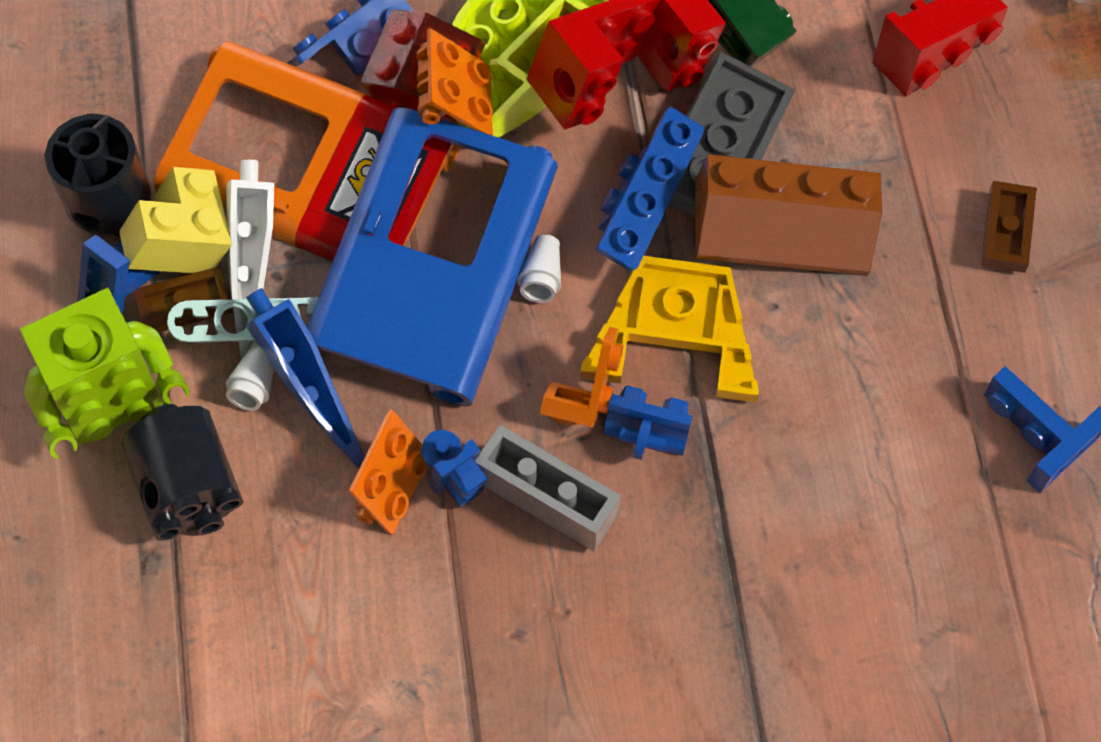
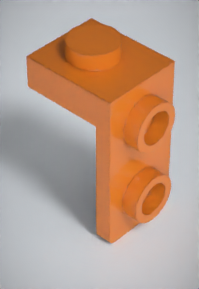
(578, 406)

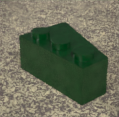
(753, 28)

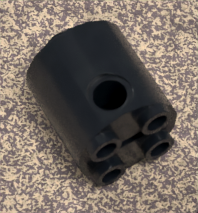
(96, 172)
(181, 471)

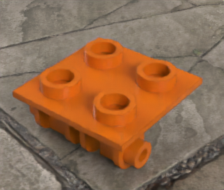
(453, 84)
(388, 474)

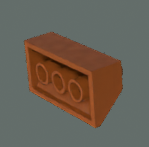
(787, 214)

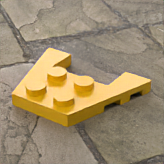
(686, 309)

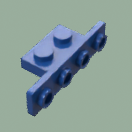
(352, 34)
(646, 189)

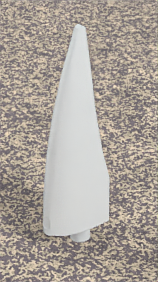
(250, 229)

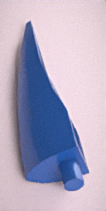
(298, 363)

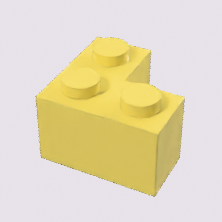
(180, 228)

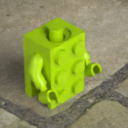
(94, 371)

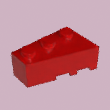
(933, 37)

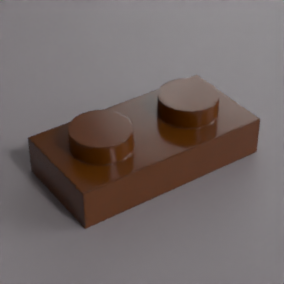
(1008, 226)
(158, 299)

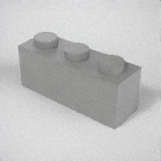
(548, 488)

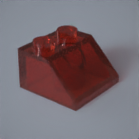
(394, 62)

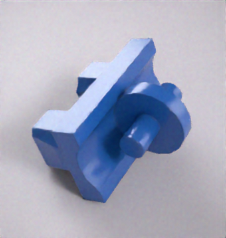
(647, 424)
(452, 466)

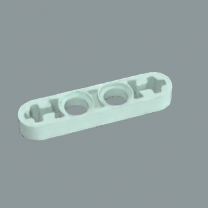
(198, 311)

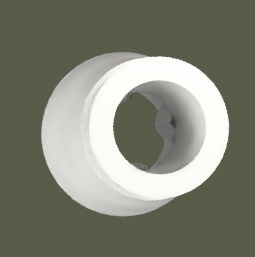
(541, 271)
(250, 378)

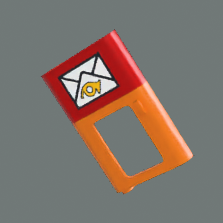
(335, 176)

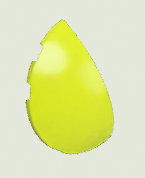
(511, 41)

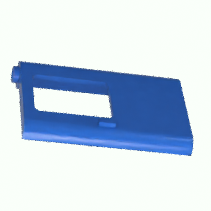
(415, 308)

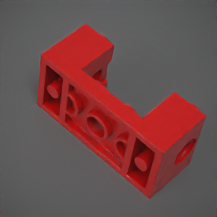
(587, 48)

